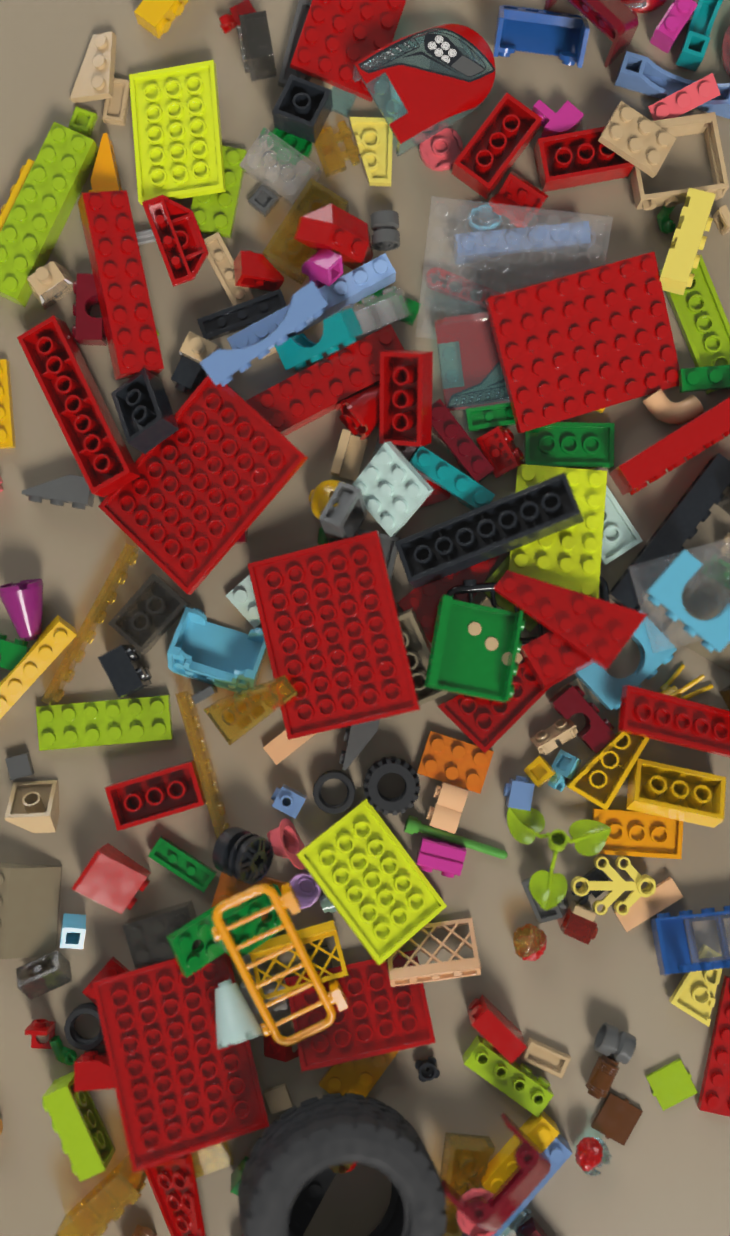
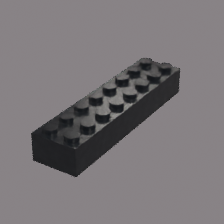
(489, 531)

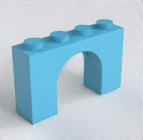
(668, 593)
(608, 688)

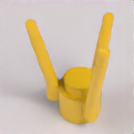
(673, 691)

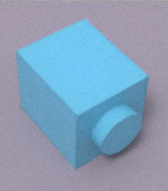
(73, 931)

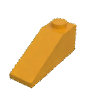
(105, 171)

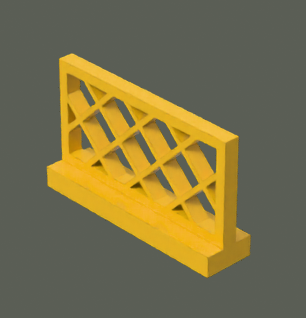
(307, 936)

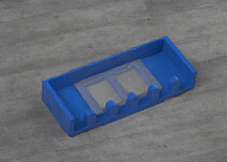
(692, 940)

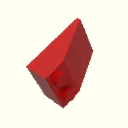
(92, 1072)

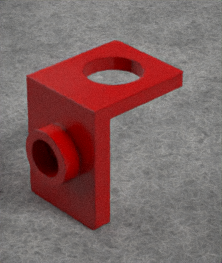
(43, 1028)
(278, 1052)

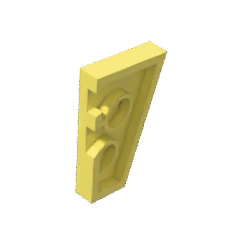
(375, 148)
(697, 993)

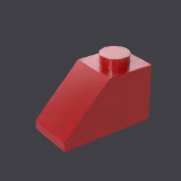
(256, 272)

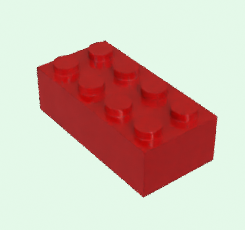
(496, 145)
(577, 160)
(406, 397)
(552, 659)
(155, 795)

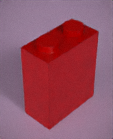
(496, 1028)

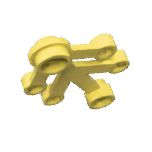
(616, 886)

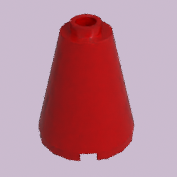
(361, 411)

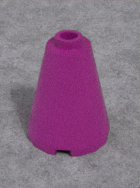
(24, 606)

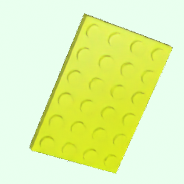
(177, 132)
(573, 554)
(371, 881)

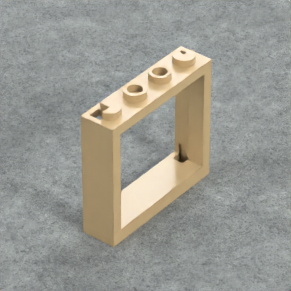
(683, 126)

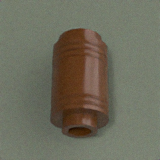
(602, 1076)

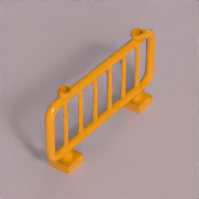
(280, 903)

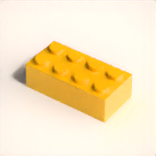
(676, 793)

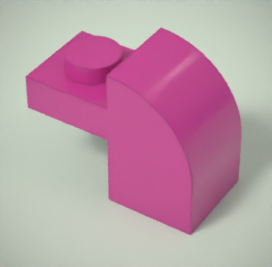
(564, 121)
(323, 267)

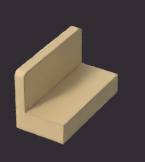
(349, 456)

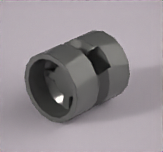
(385, 227)
(619, 1045)

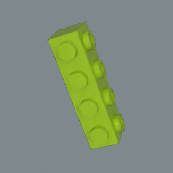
(511, 1079)

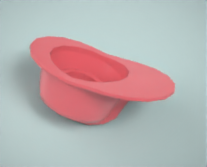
(286, 842)

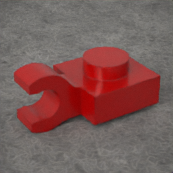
(231, 21)

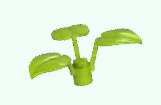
(588, 838)

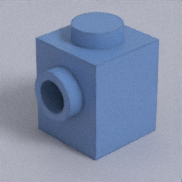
(519, 793)
(288, 800)

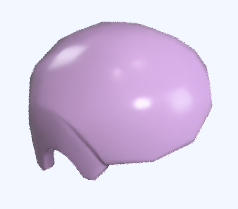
(305, 889)

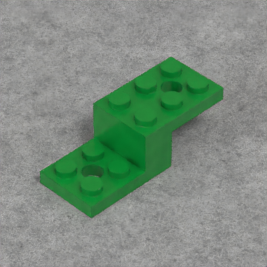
(209, 948)

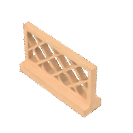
(440, 970)

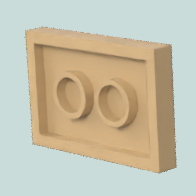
(637, 139)

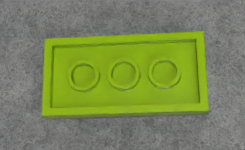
(218, 210)

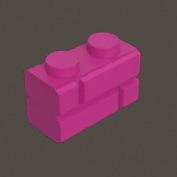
(673, 24)
(440, 856)

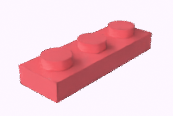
(685, 99)

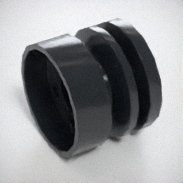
(242, 855)

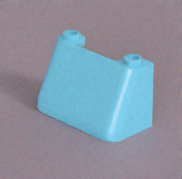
(216, 652)

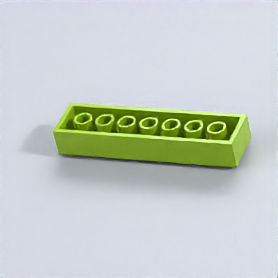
(43, 208)

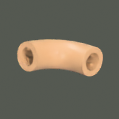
(673, 412)

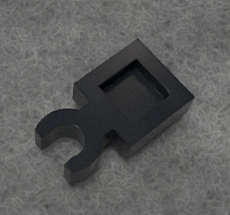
(593, 875)

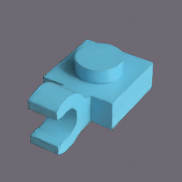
(565, 767)

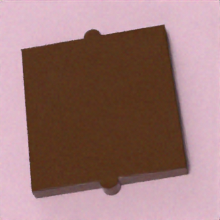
(616, 1118)

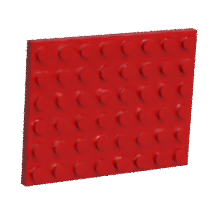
(584, 341)
(203, 484)
(334, 635)
(166, 1065)

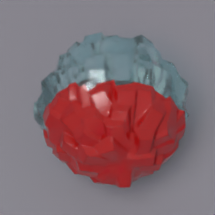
(592, 1153)

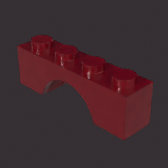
(465, 451)

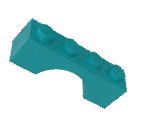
(698, 34)
(337, 330)
(451, 479)

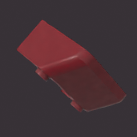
(611, 18)
(531, 1170)

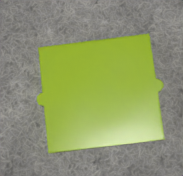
(671, 1084)

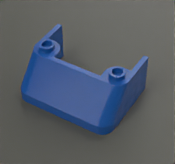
(541, 33)

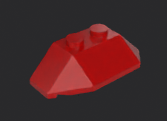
(337, 231)
(177, 238)

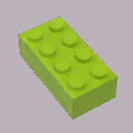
(78, 1127)

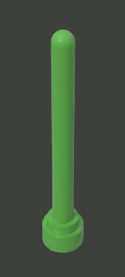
(414, 825)

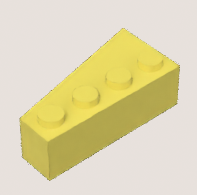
(686, 241)

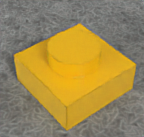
(539, 771)

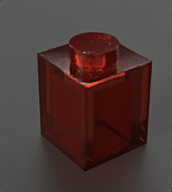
(579, 927)

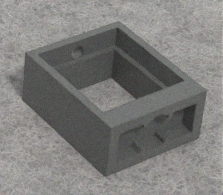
(350, 511)

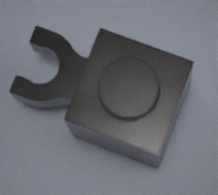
(188, 375)

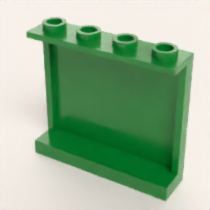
(462, 661)

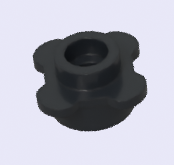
(427, 1075)

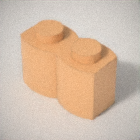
(447, 807)

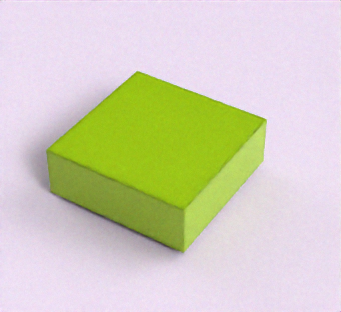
(83, 121)

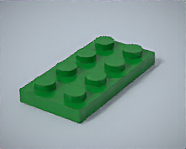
(571, 445)

